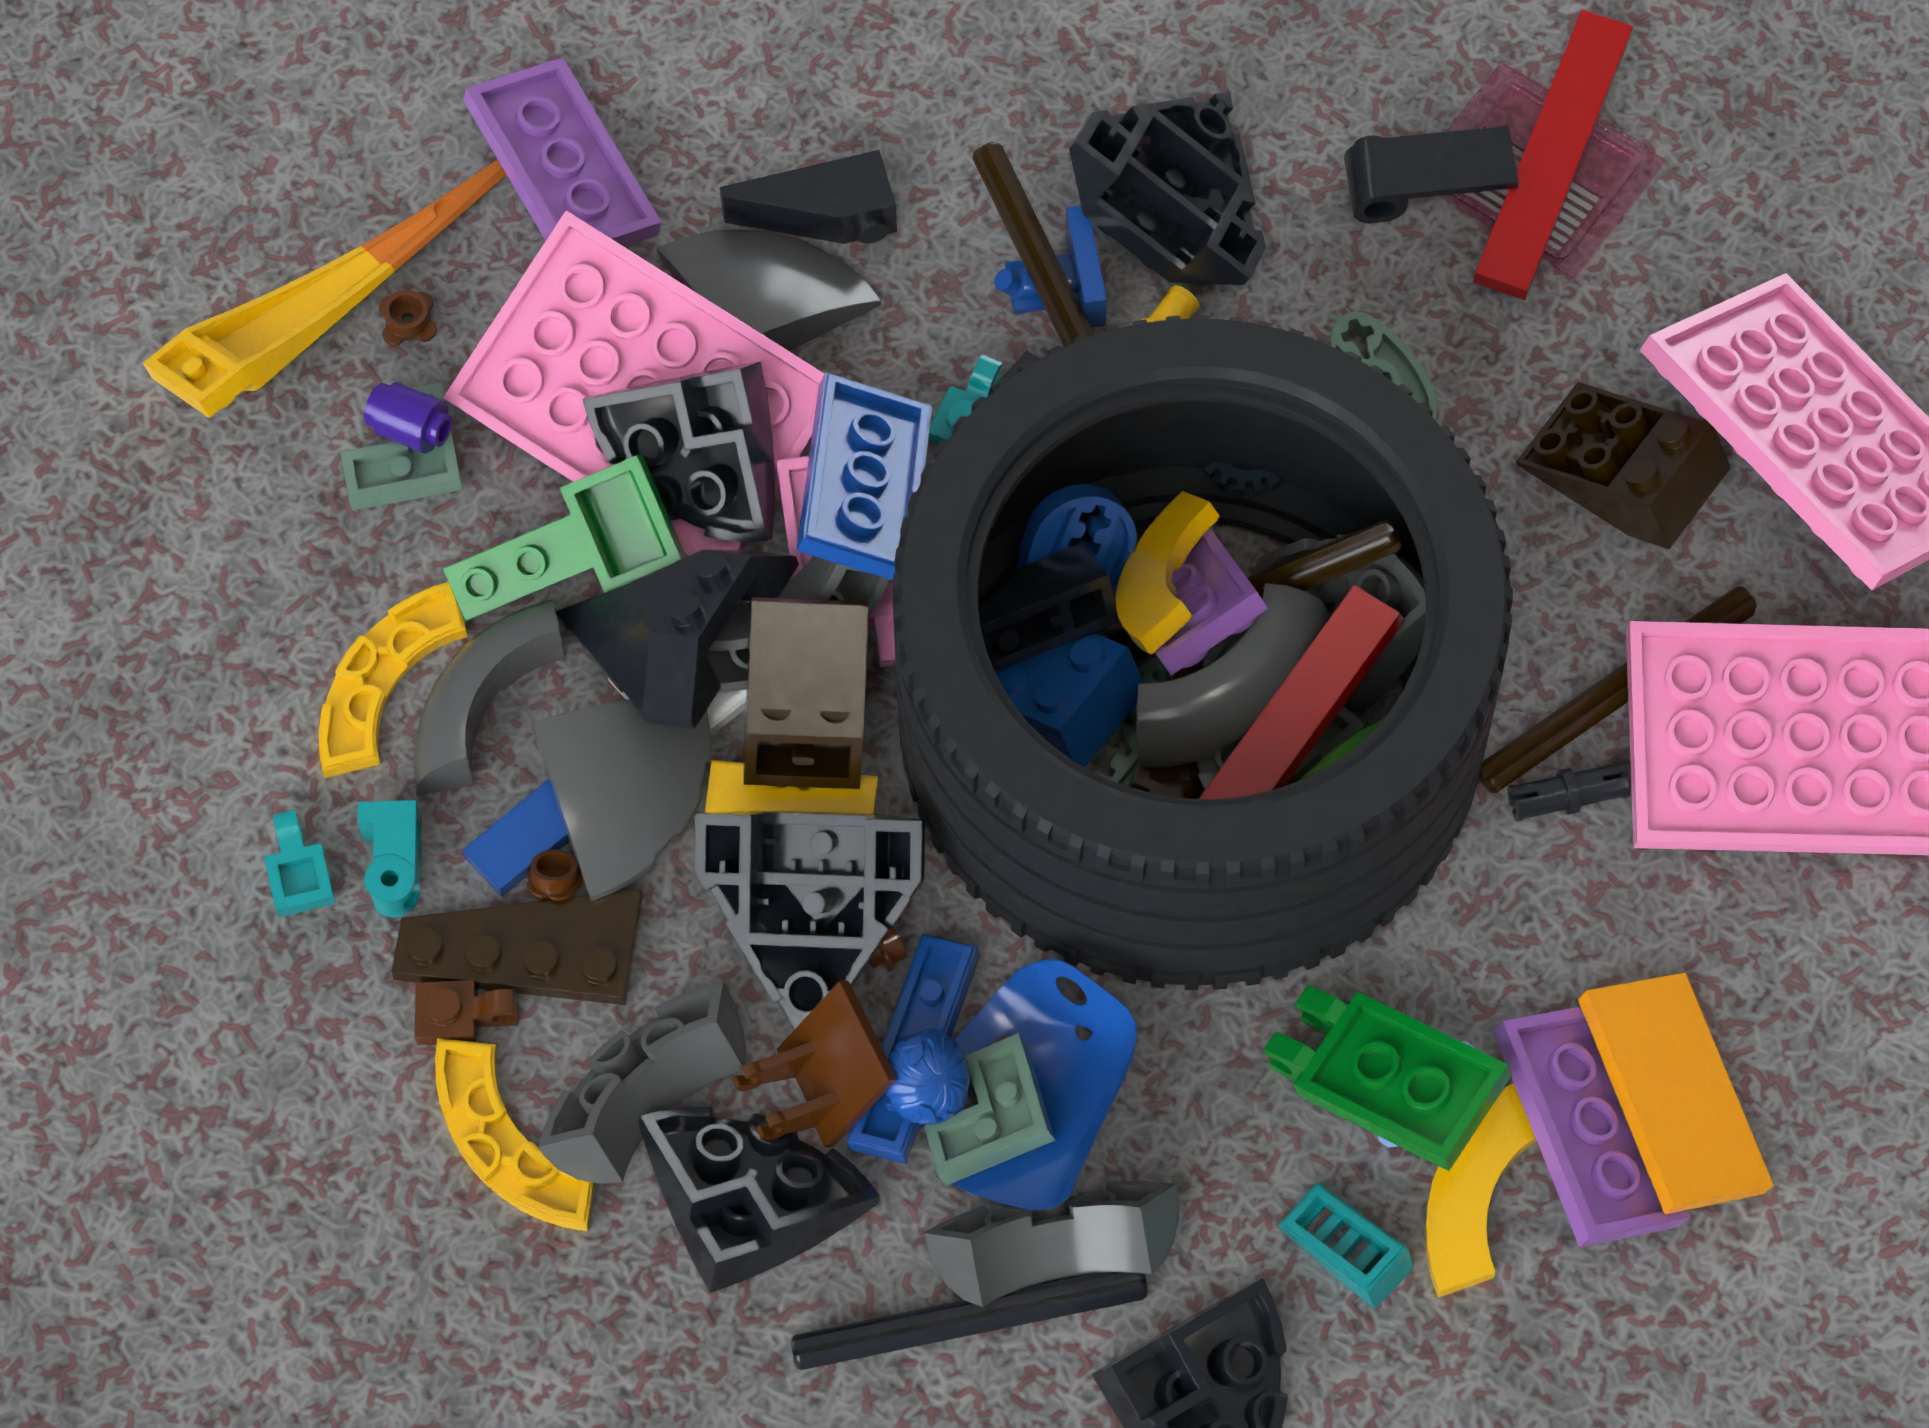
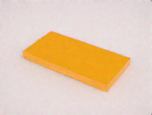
(1675, 1093)

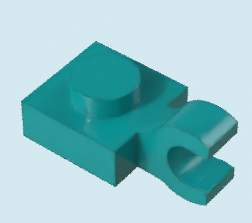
(958, 402)
(298, 873)

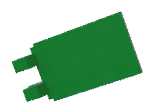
(1390, 1074)

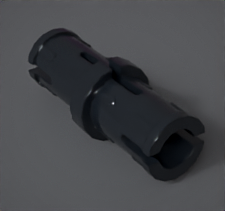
(1568, 791)

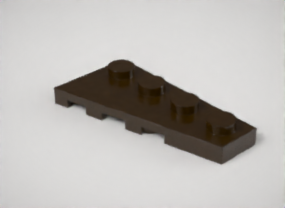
(531, 948)

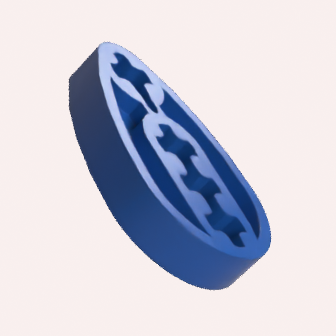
(1059, 520)

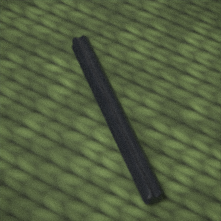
(965, 1318)

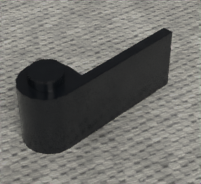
(1396, 169)

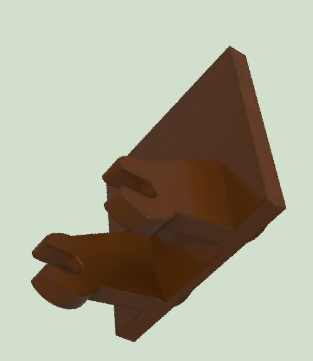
(834, 1064)

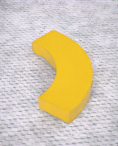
(1145, 589)
(373, 670)
(495, 1146)
(1461, 1197)

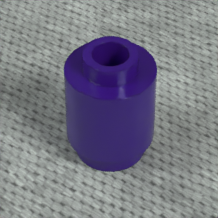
(408, 416)

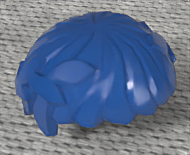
(930, 1077)

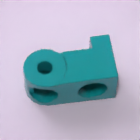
(396, 866)

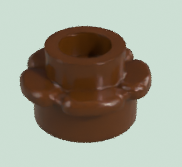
(553, 875)
(889, 952)

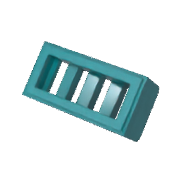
(1384, 1275)

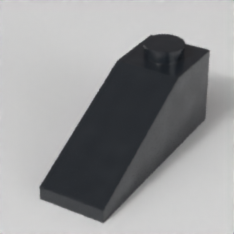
(824, 201)
(1047, 607)

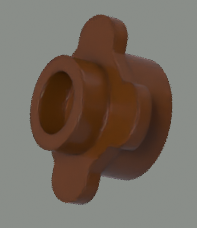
(406, 303)

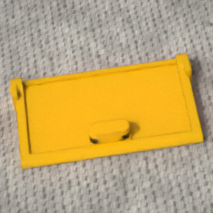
(728, 793)

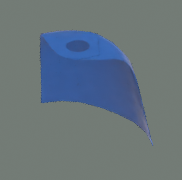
(1073, 1076)

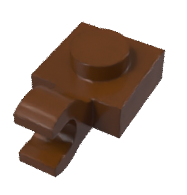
(455, 1010)

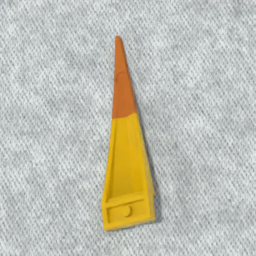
(259, 338)

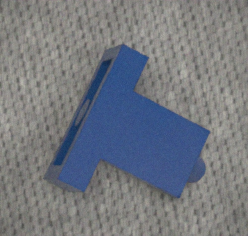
(1079, 266)

